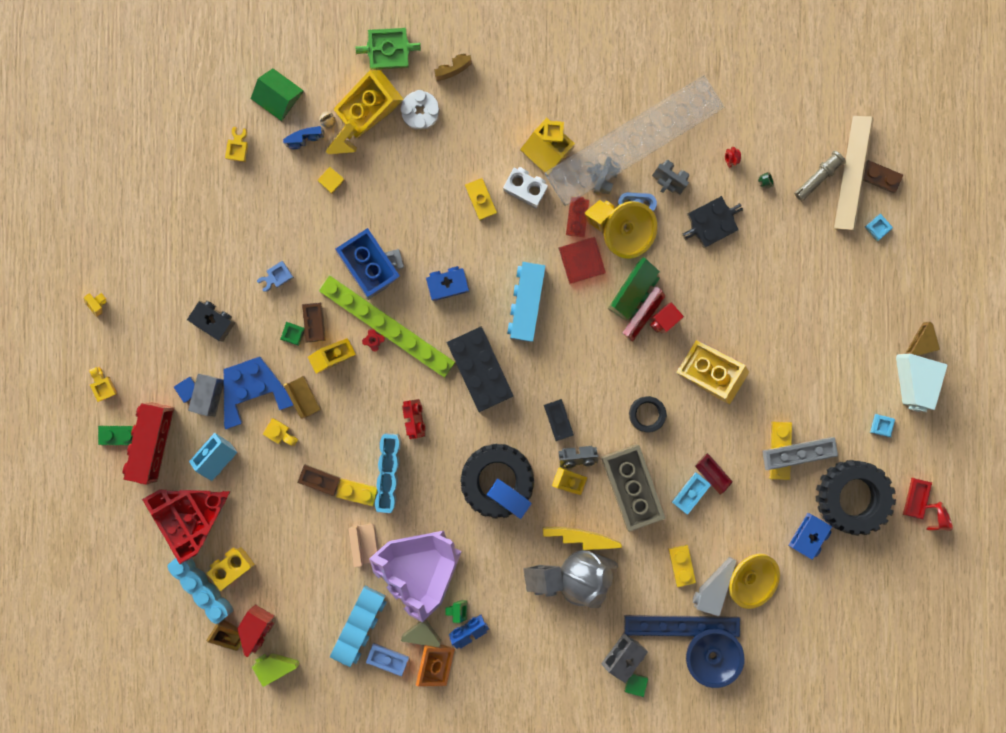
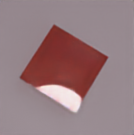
(582, 260)

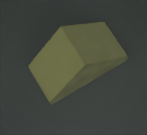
(422, 634)

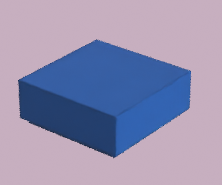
(185, 389)

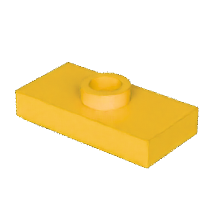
(480, 199)

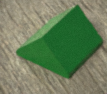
(276, 93)

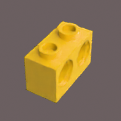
(232, 570)

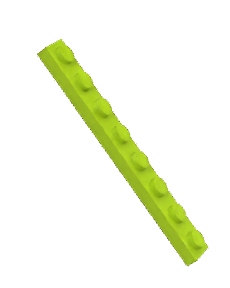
(387, 326)

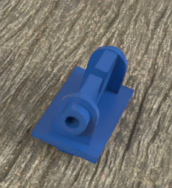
(461, 635)

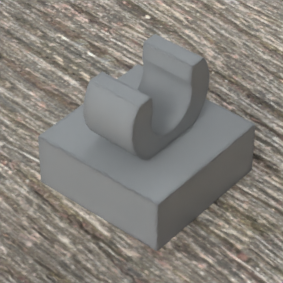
(395, 258)

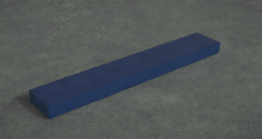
(678, 625)

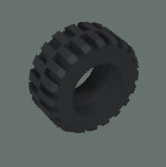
(478, 461)
(880, 500)

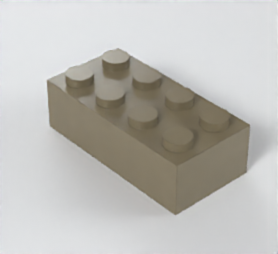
(633, 487)

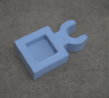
(278, 275)

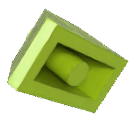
(273, 667)

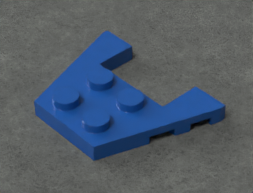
(248, 382)

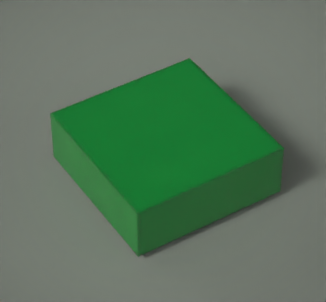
(292, 333)
(636, 685)

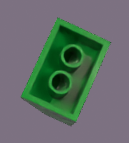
(635, 289)

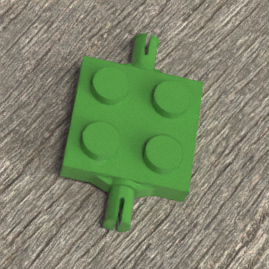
(388, 48)

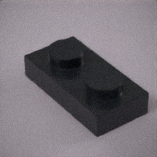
(558, 420)

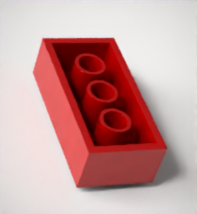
(148, 443)

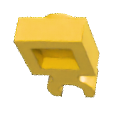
(236, 148)

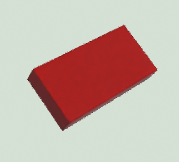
(917, 498)

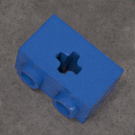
(440, 291)
(815, 527)

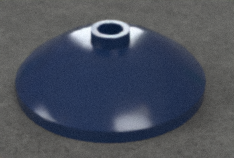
(721, 669)

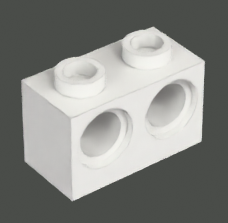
(522, 192)

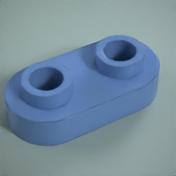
(638, 197)

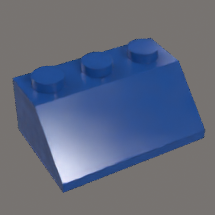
(367, 263)

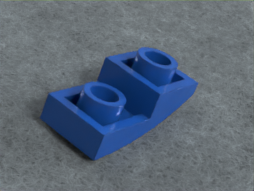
(298, 138)
(509, 498)

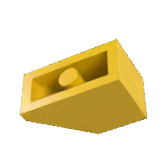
(598, 214)
(331, 355)

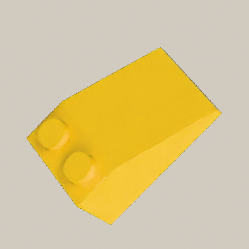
(368, 102)
(713, 371)

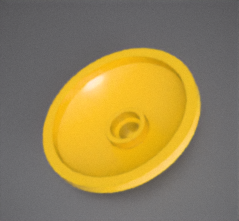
(637, 235)
(754, 581)

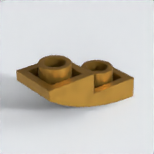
(460, 63)

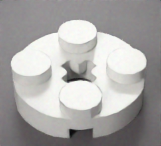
(420, 99)

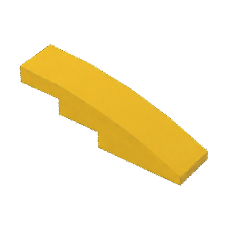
(589, 539)

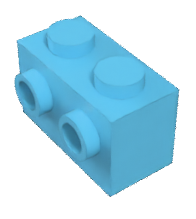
(213, 457)

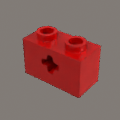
(665, 318)

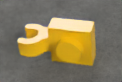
(103, 387)
(278, 431)

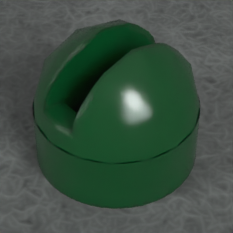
(767, 180)

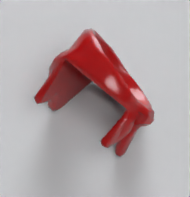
(943, 518)

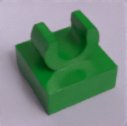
(458, 611)

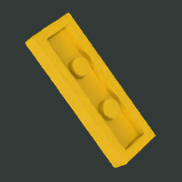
(780, 436)

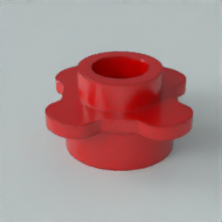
(732, 156)
(378, 340)

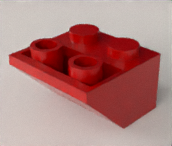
(253, 627)

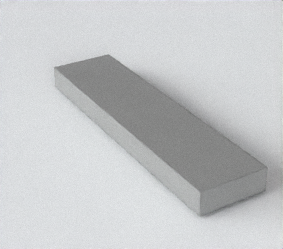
(800, 453)

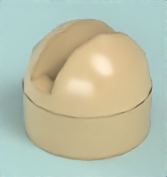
(329, 122)

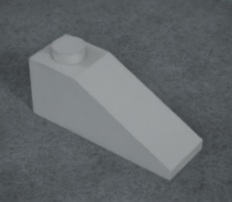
(714, 590)

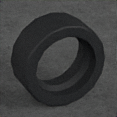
(661, 409)

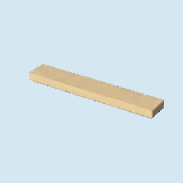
(853, 173)

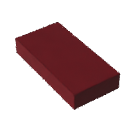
(713, 473)

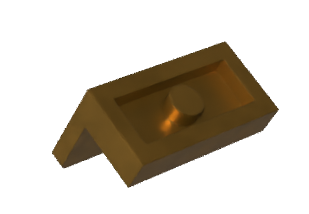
(302, 397)

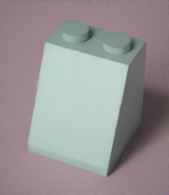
(920, 381)

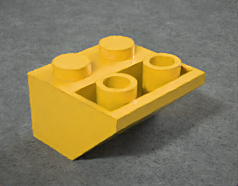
(546, 154)

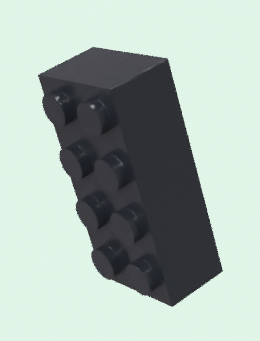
(480, 369)

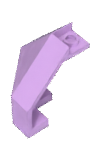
(417, 570)

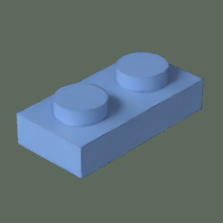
(387, 659)

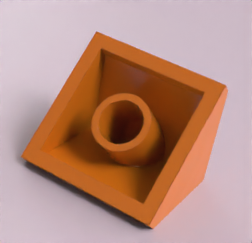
(435, 666)

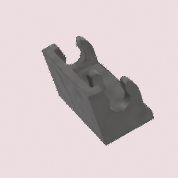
(206, 395)

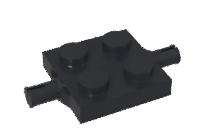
(712, 221)

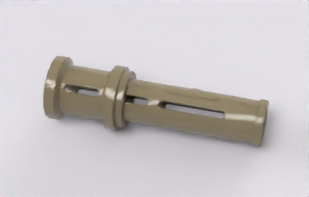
(826, 170)

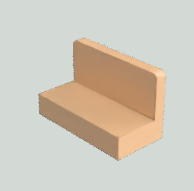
(362, 543)

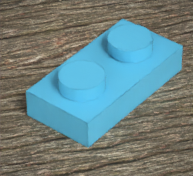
(691, 493)

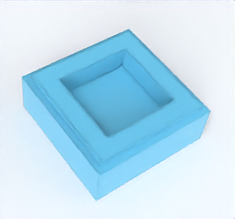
(878, 227)
(882, 425)

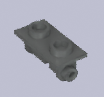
(587, 456)

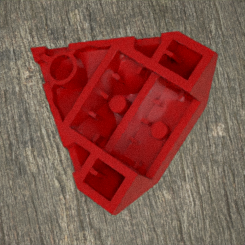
(185, 517)

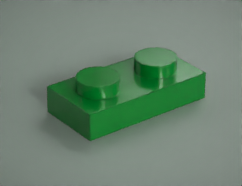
(114, 435)

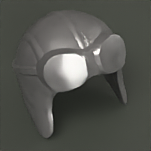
(587, 578)

